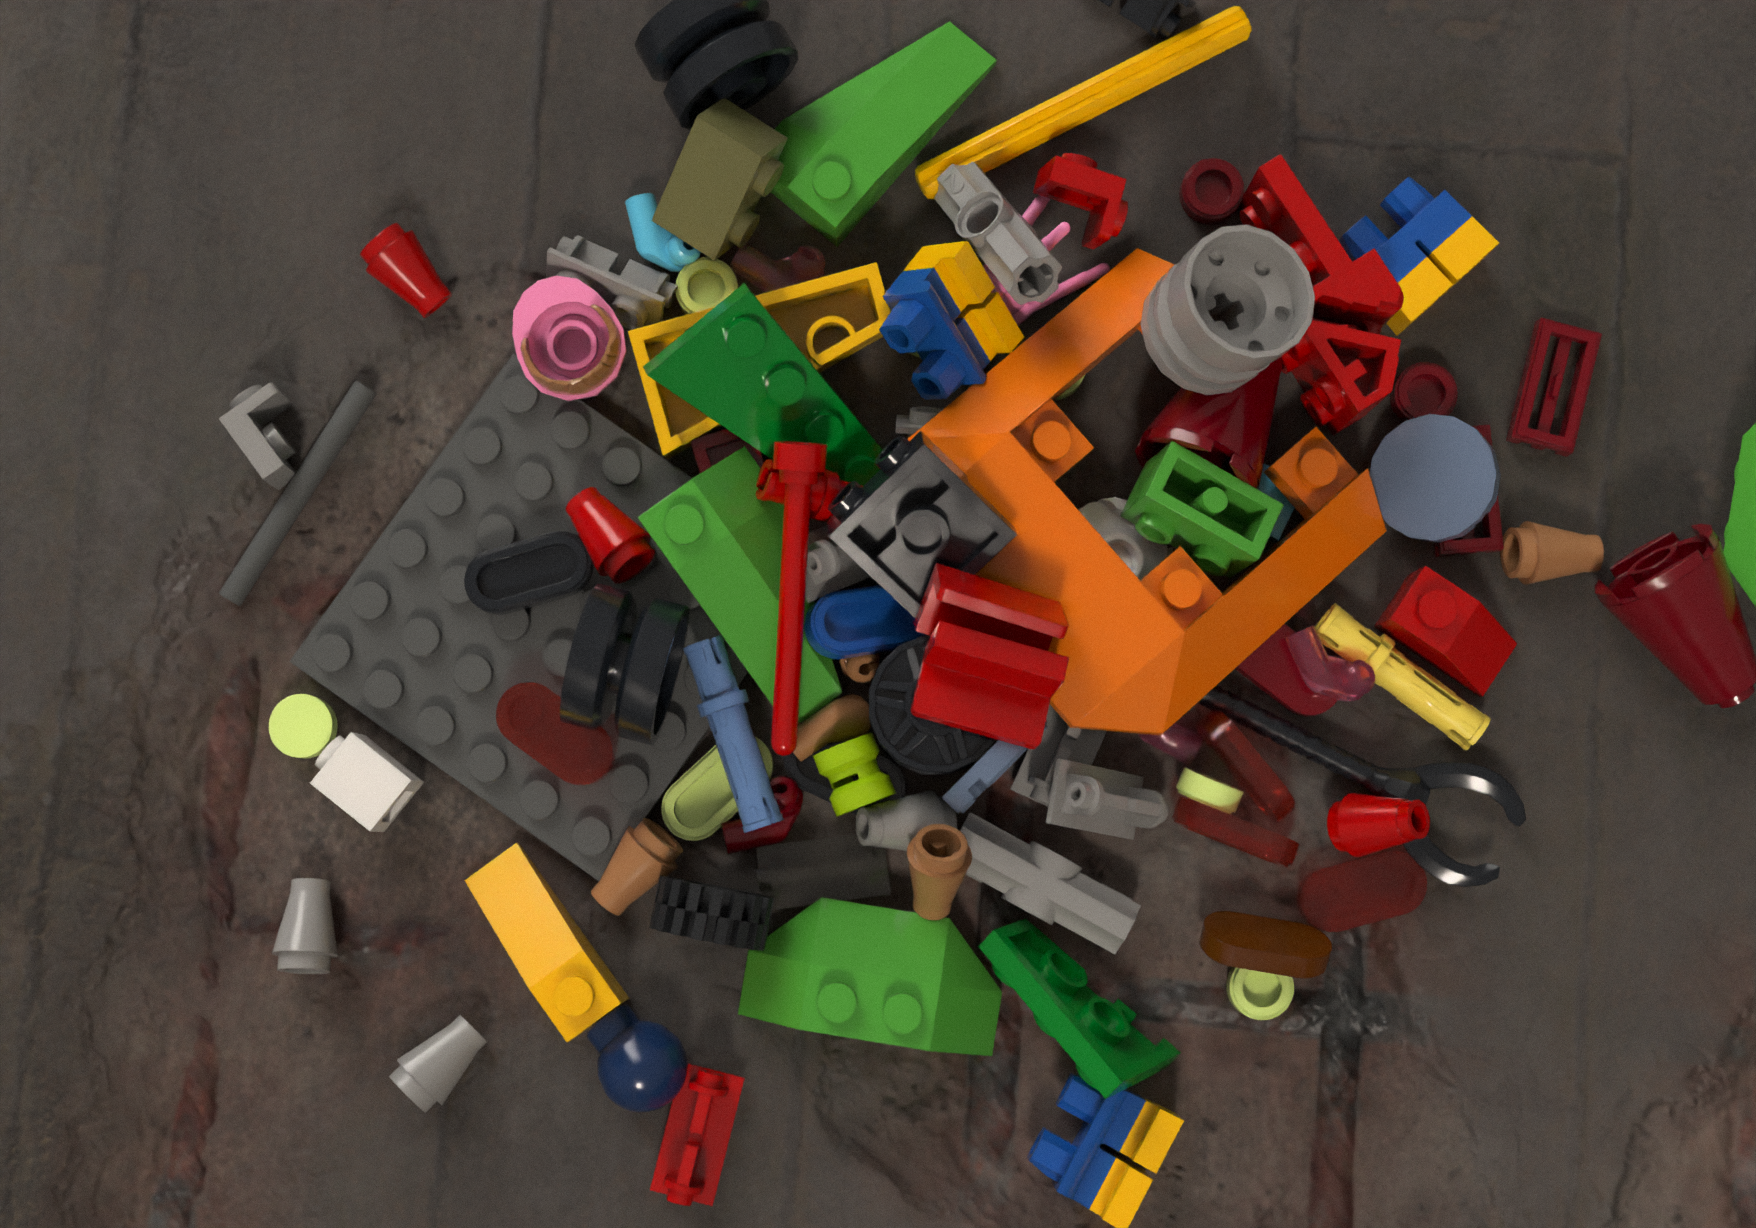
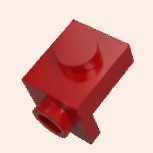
(1079, 183)

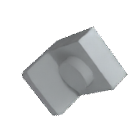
(263, 446)

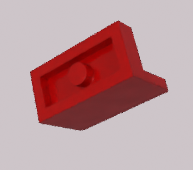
(989, 608)
(987, 684)

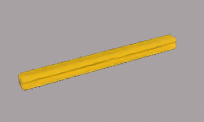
(1091, 97)

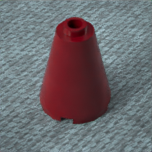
(1220, 428)
(1686, 614)

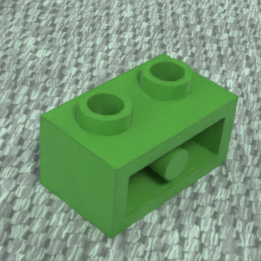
(1202, 510)

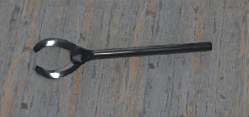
(1386, 782)

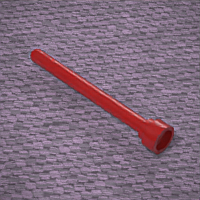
(799, 470)

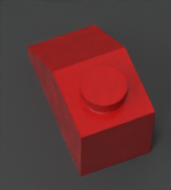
(1447, 629)

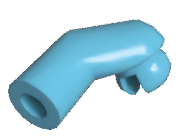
(654, 241)

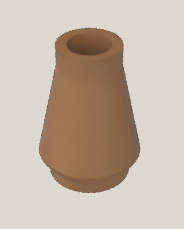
(1546, 553)
(636, 866)
(937, 867)

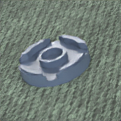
(1435, 478)
(982, 774)

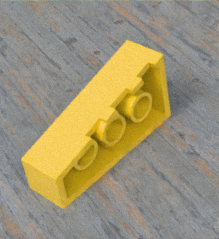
(821, 316)

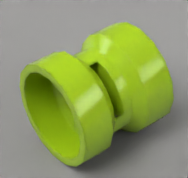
(848, 760)

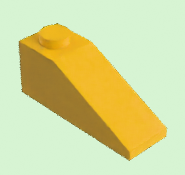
(545, 943)

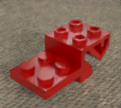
(1342, 355)

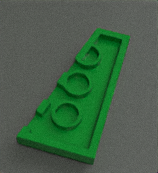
(762, 386)

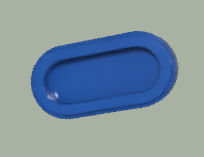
(858, 623)

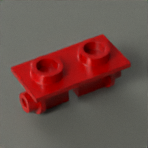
(697, 1136)

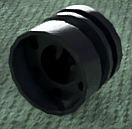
(910, 740)

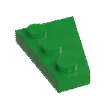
(1088, 1027)

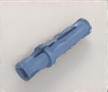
(733, 733)

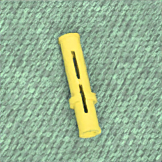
(1402, 677)

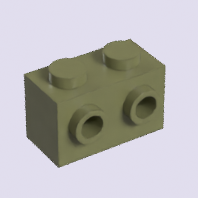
(720, 179)

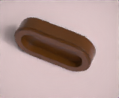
(1265, 944)

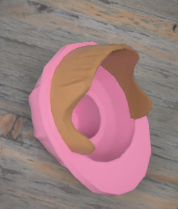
(567, 338)

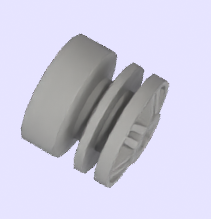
(1227, 310)

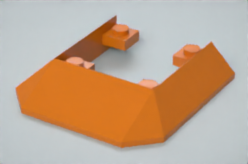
(1132, 644)

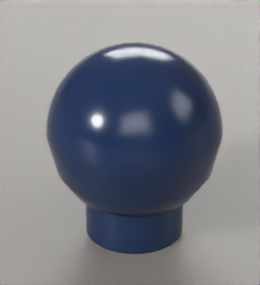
(638, 1061)

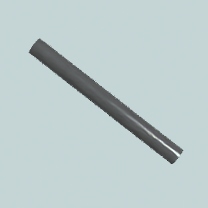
(297, 493)

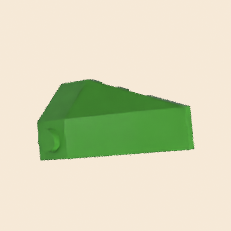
(869, 130)
(730, 560)

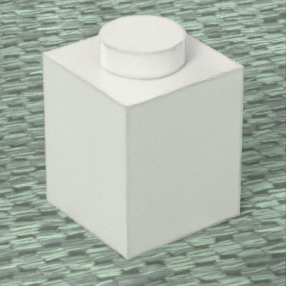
(364, 781)

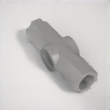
(998, 233)
(1048, 885)

